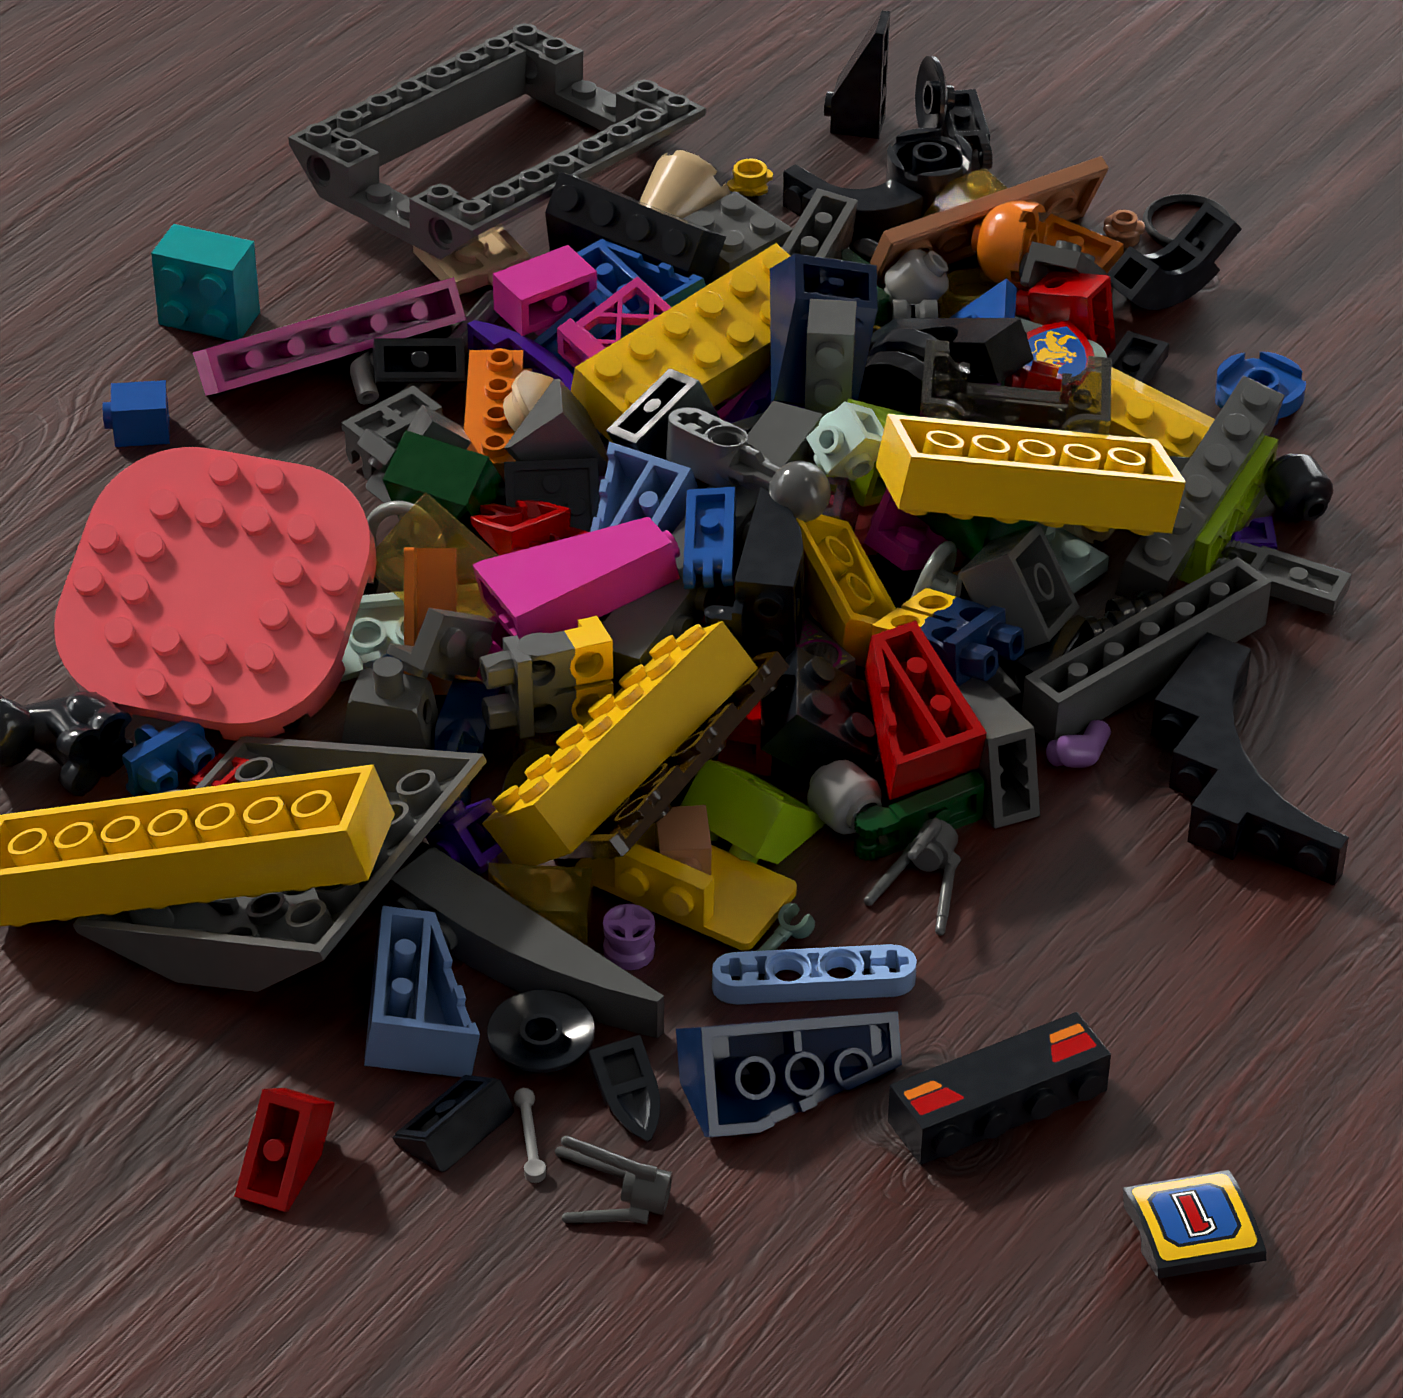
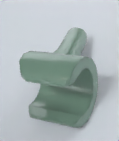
(785, 930)

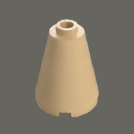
(682, 184)

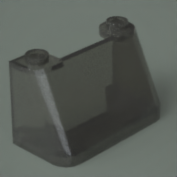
(1078, 407)

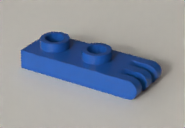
(710, 536)

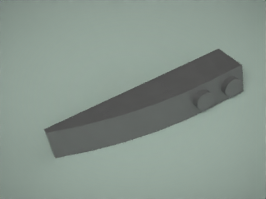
(520, 946)

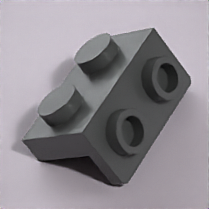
(1061, 257)
(446, 645)

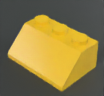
(1150, 414)
(842, 585)

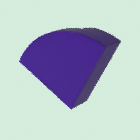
(1258, 533)

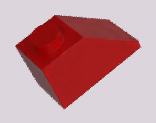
(283, 1147)

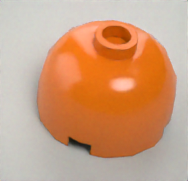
(1007, 238)

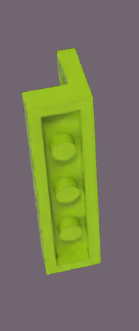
(1232, 512)

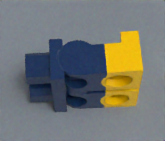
(961, 632)

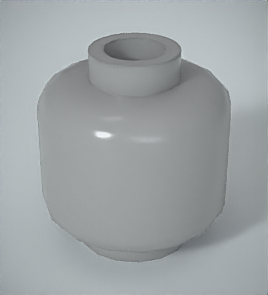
(917, 277)
(841, 793)

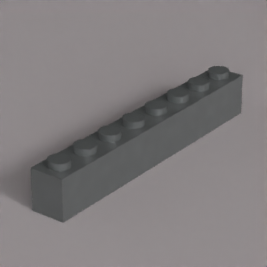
(672, 609)

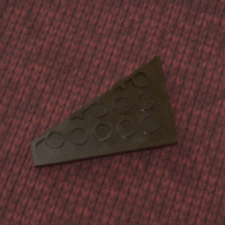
(653, 797)

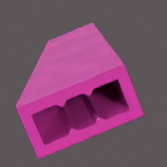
(577, 577)

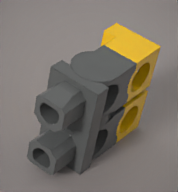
(548, 679)

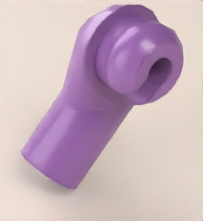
(1079, 750)

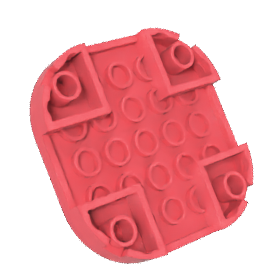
(216, 590)

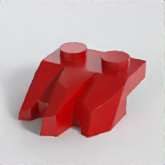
(523, 526)

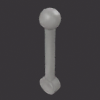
(534, 1168)

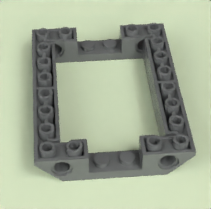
(349, 147)

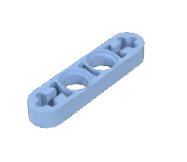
(813, 967)

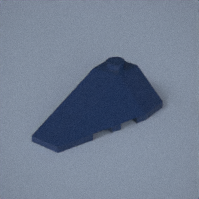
(765, 1071)

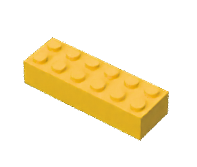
(710, 336)
(1029, 475)
(618, 745)

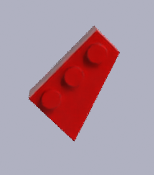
(918, 713)

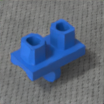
(161, 755)

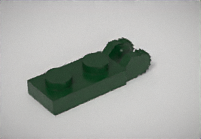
(892, 828)

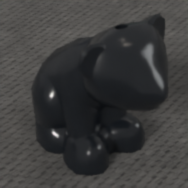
(77, 731)

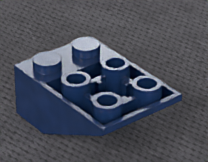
(791, 288)

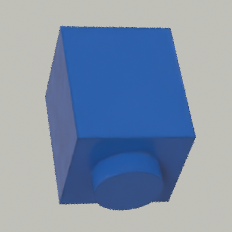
(138, 413)

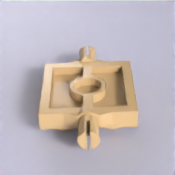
(477, 262)

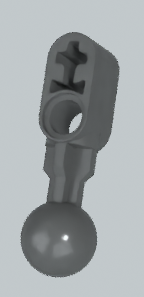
(723, 458)

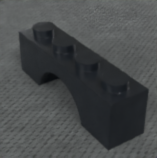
(990, 345)

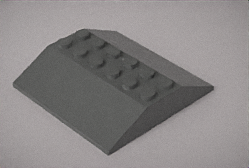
(277, 934)

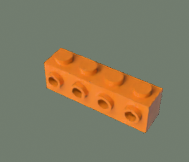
(488, 383)

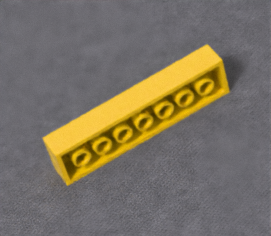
(192, 845)

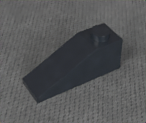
(861, 88)

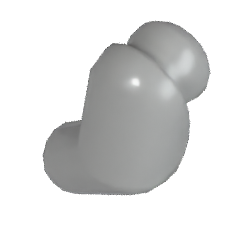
(363, 379)

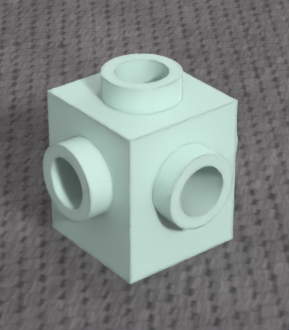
(847, 441)

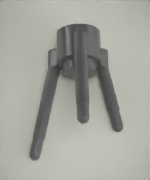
(928, 851)
(643, 1184)

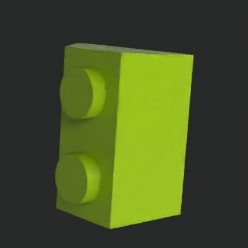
(751, 813)

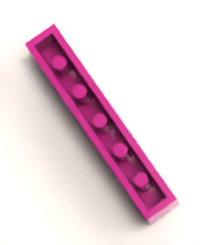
(328, 336)

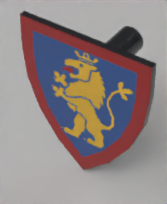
(1061, 346)

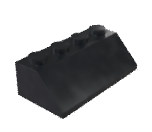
(587, 212)

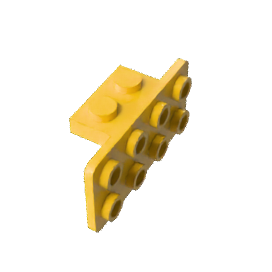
(729, 905)

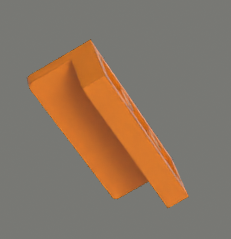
(428, 583)

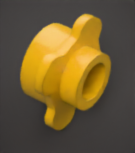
(750, 177)

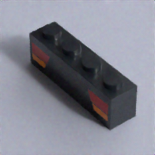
(998, 1088)

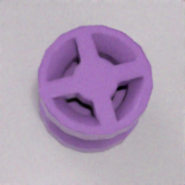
(629, 936)

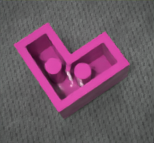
(542, 289)

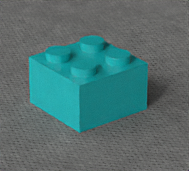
(205, 282)

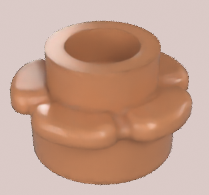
(1124, 227)

